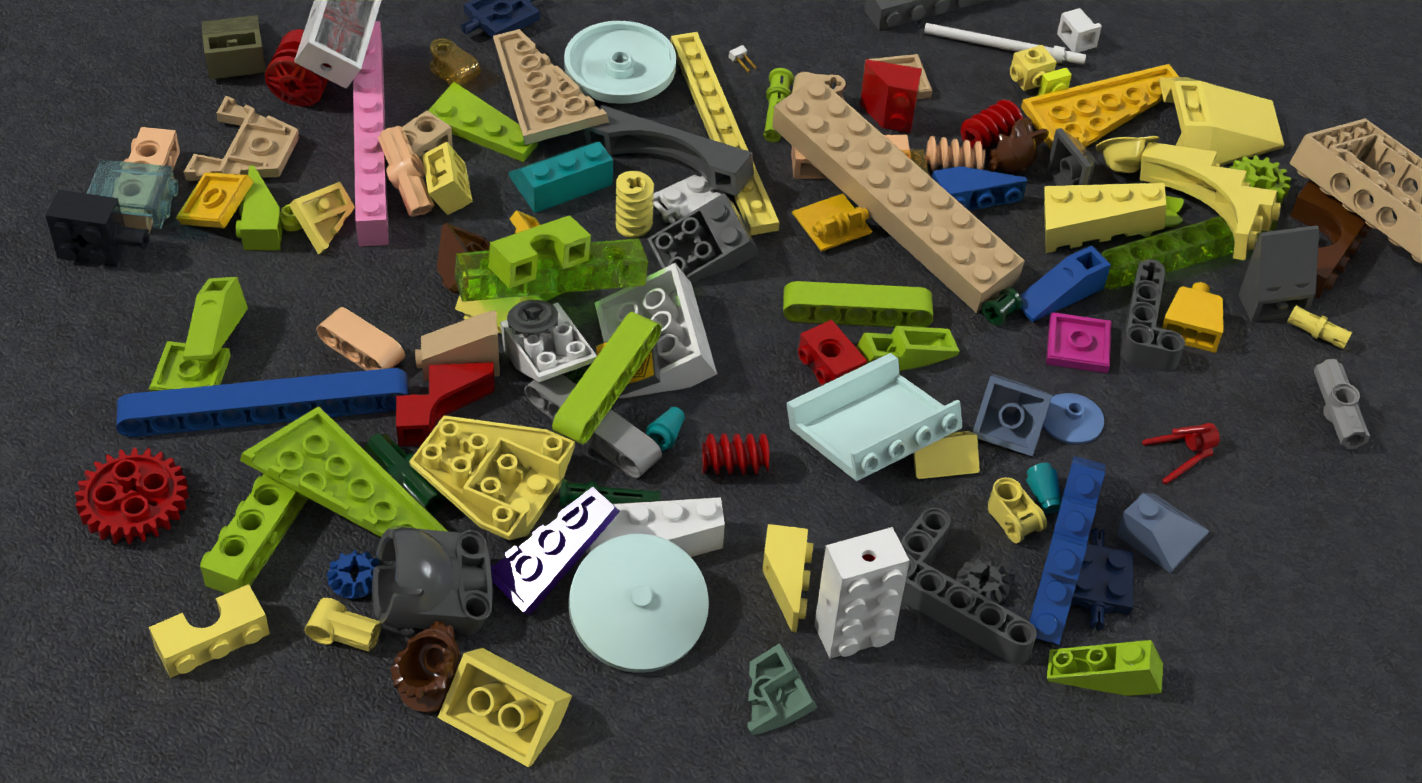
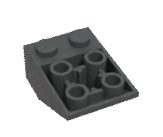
(705, 240)
(1281, 273)

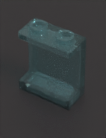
(138, 186)

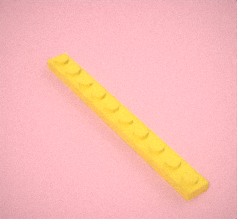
(722, 127)

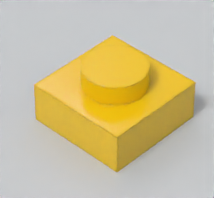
(523, 221)

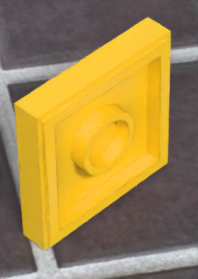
(214, 199)

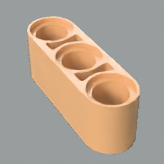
(360, 341)

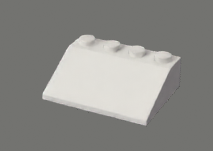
(682, 345)

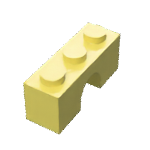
(186, 647)

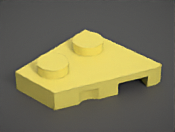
(323, 214)

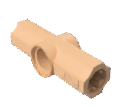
(405, 171)

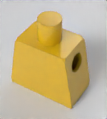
(1196, 317)

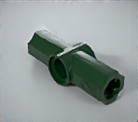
(397, 465)

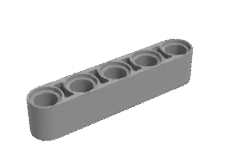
(614, 437)

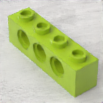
(251, 535)

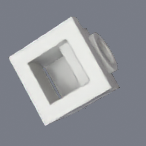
(1078, 31)

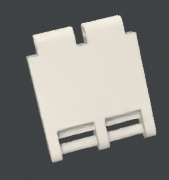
(684, 197)

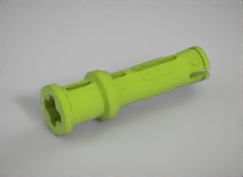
(770, 133)

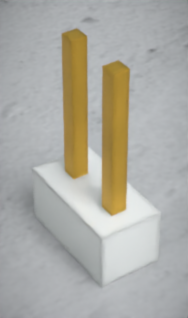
(738, 53)

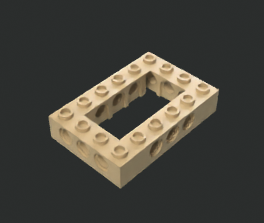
(1365, 158)

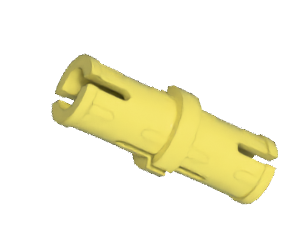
(1319, 327)

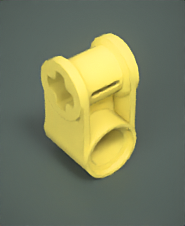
(1015, 510)

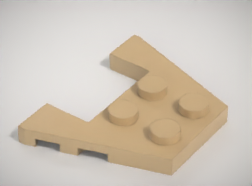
(258, 142)

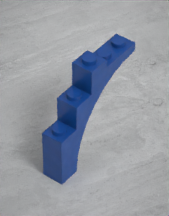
(1067, 549)

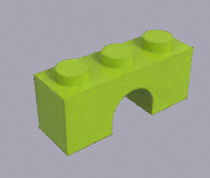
(517, 255)

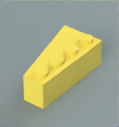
(1100, 212)

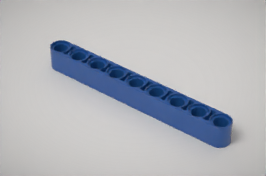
(259, 402)

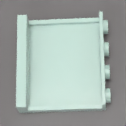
(871, 418)

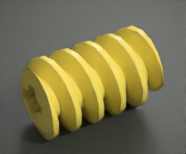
(634, 204)

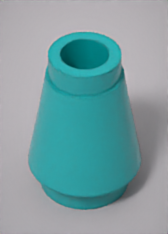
(666, 428)
(1045, 486)

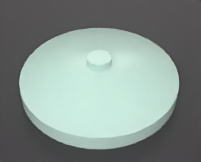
(620, 61)
(638, 603)

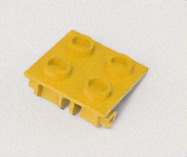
(833, 221)

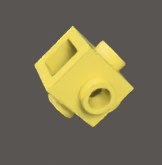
(1030, 65)

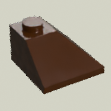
(454, 241)

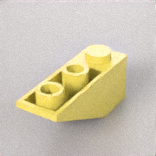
(784, 569)

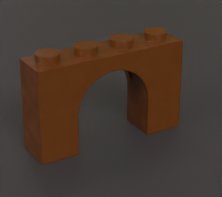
(1338, 224)

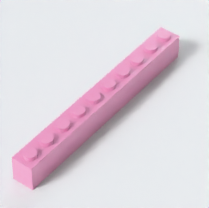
(369, 158)

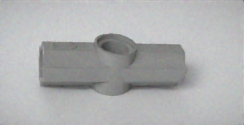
(1341, 404)

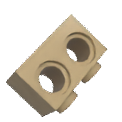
(427, 133)

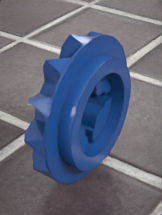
(340, 577)

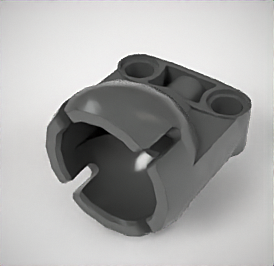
(432, 579)

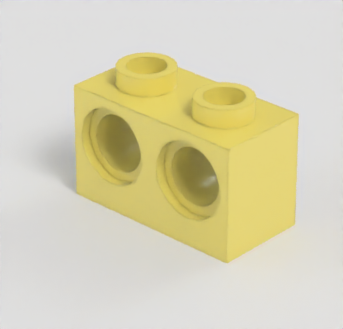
(447, 178)

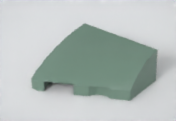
(776, 692)

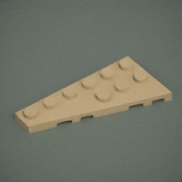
(542, 93)

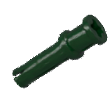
(571, 491)

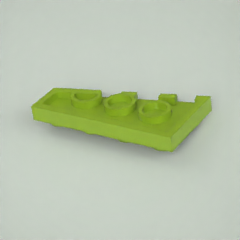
(481, 123)

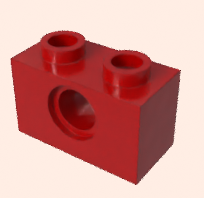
(829, 352)

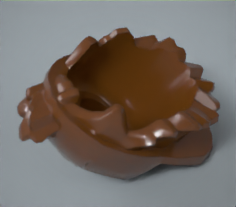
(1018, 150)
(427, 668)

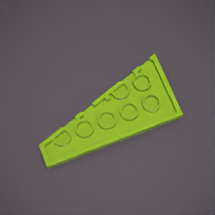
(333, 470)

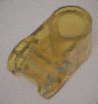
(452, 62)

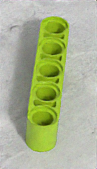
(857, 304)
(606, 378)

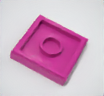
(1079, 342)

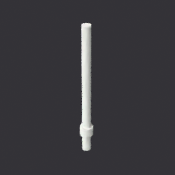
(1058, 53)

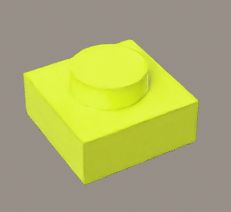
(1054, 81)

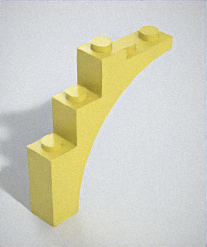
(1221, 188)

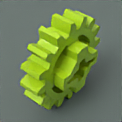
(1265, 175)

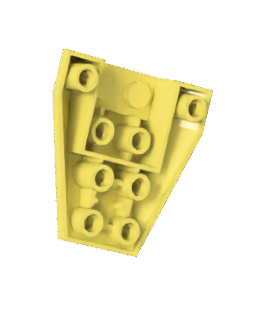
(1222, 119)
(495, 471)

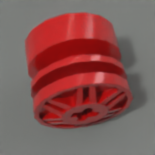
(290, 80)

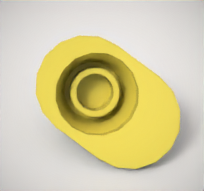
(1124, 153)

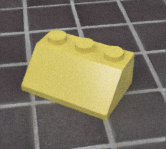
(503, 705)

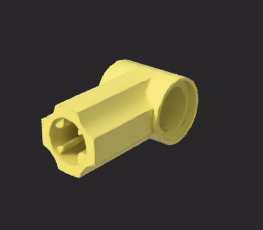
(335, 623)

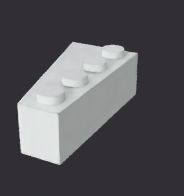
(690, 523)

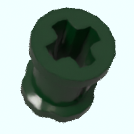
(1002, 306)

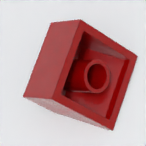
(890, 94)

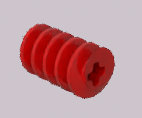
(991, 123)
(735, 453)

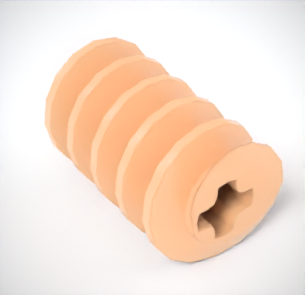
(954, 154)

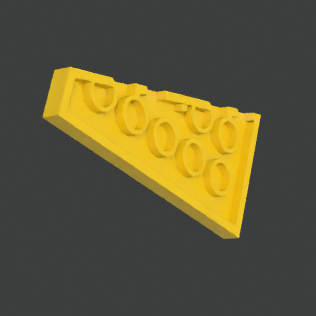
(1096, 107)

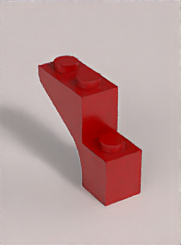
(449, 390)

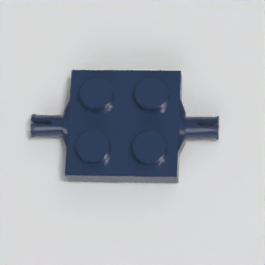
(499, 15)
(1104, 581)

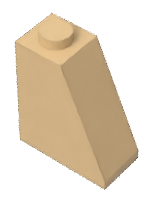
(461, 343)

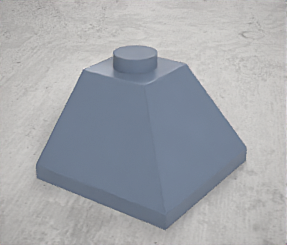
(1012, 414)
(1160, 531)

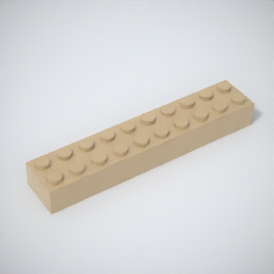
(897, 194)

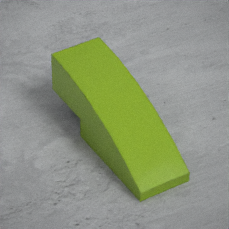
(911, 345)

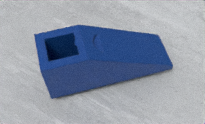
(979, 187)
(1066, 283)

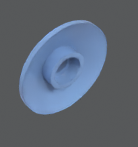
(1073, 419)

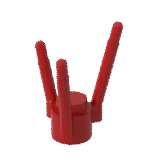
(1198, 438)

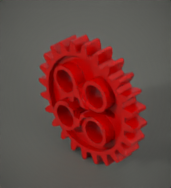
(131, 495)

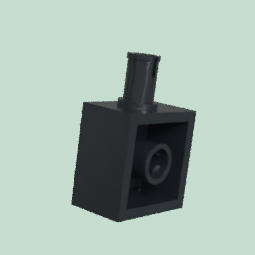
(91, 228)

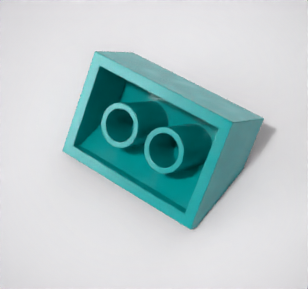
(564, 176)

